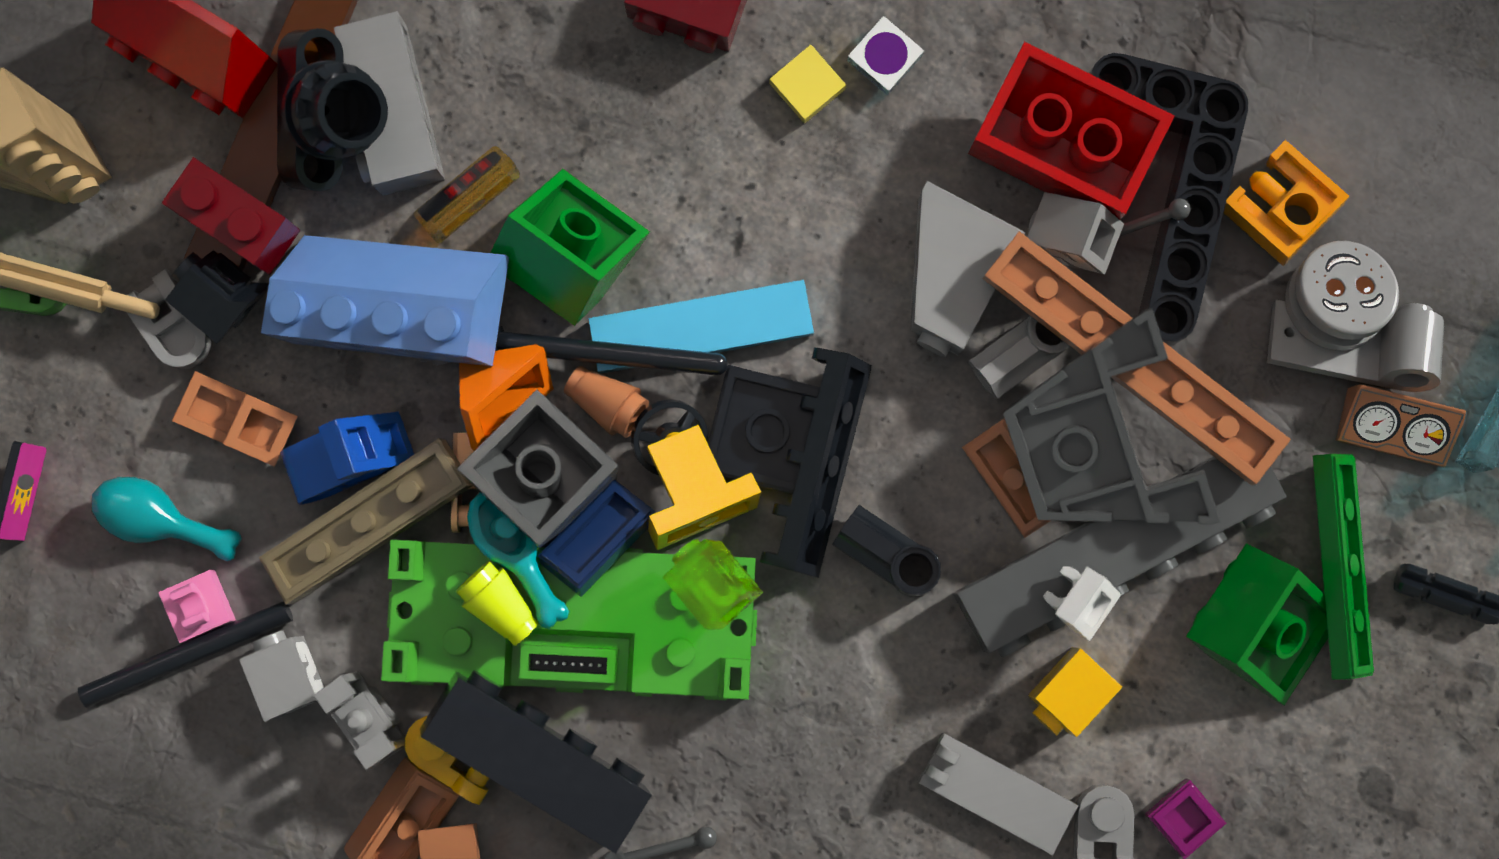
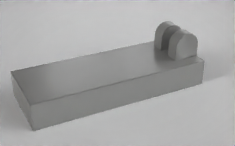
(998, 793)

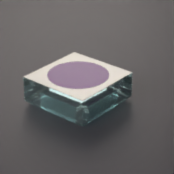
(885, 55)

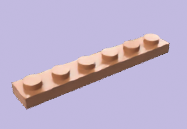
(1168, 387)

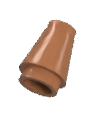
(606, 400)

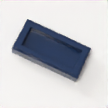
(596, 538)

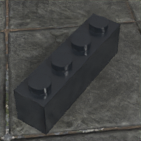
(536, 761)

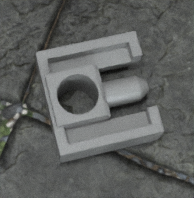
(363, 718)

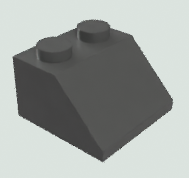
(539, 469)

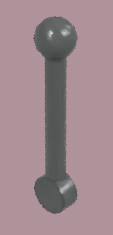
(1178, 210)
(704, 838)

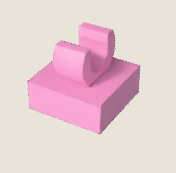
(197, 606)

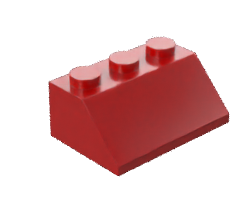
(187, 47)
(1070, 132)

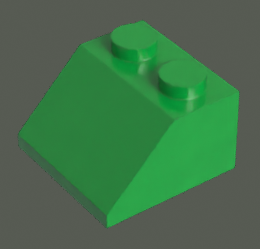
(568, 245)
(1263, 623)

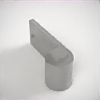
(1399, 357)

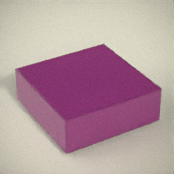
(1185, 818)

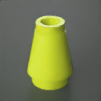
(497, 603)

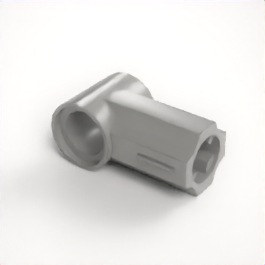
(1013, 358)

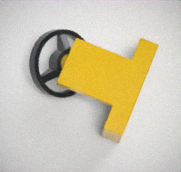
(690, 477)

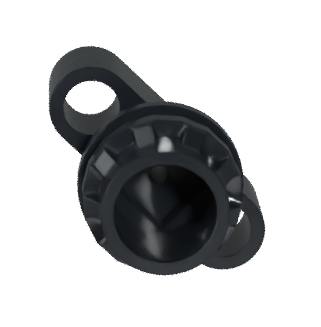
(322, 110)

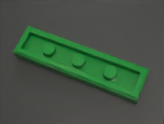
(1343, 566)

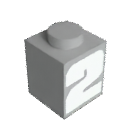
(1075, 232)
(281, 675)

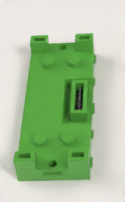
(618, 636)

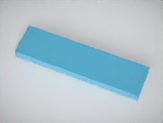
(712, 322)

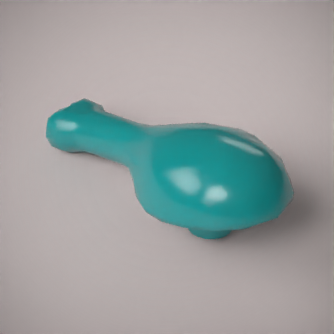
(144, 513)
(514, 551)

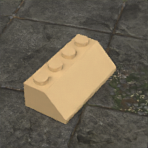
(45, 147)

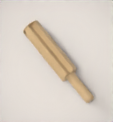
(69, 287)

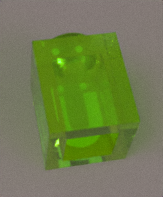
(711, 583)

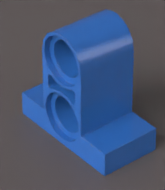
(345, 455)

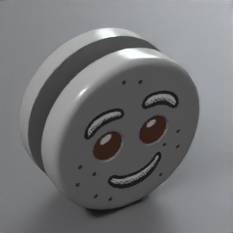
(1342, 295)

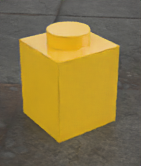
(1073, 693)

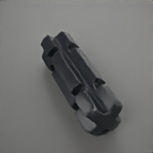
(1447, 593)

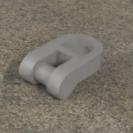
(173, 336)
(1104, 816)

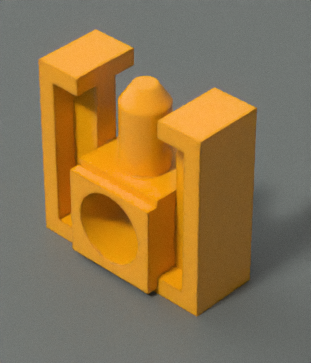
(1310, 191)

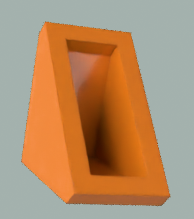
(495, 392)

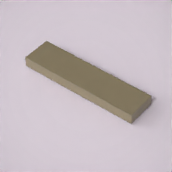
(365, 521)

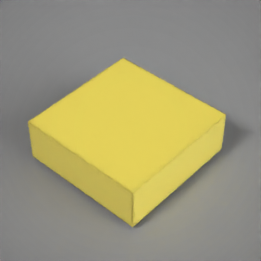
(807, 84)

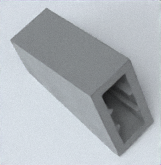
(951, 256)

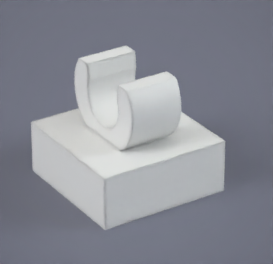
(1086, 603)

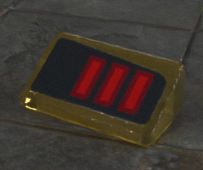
(467, 194)

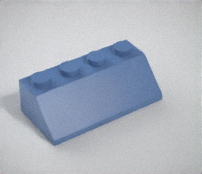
(388, 299)

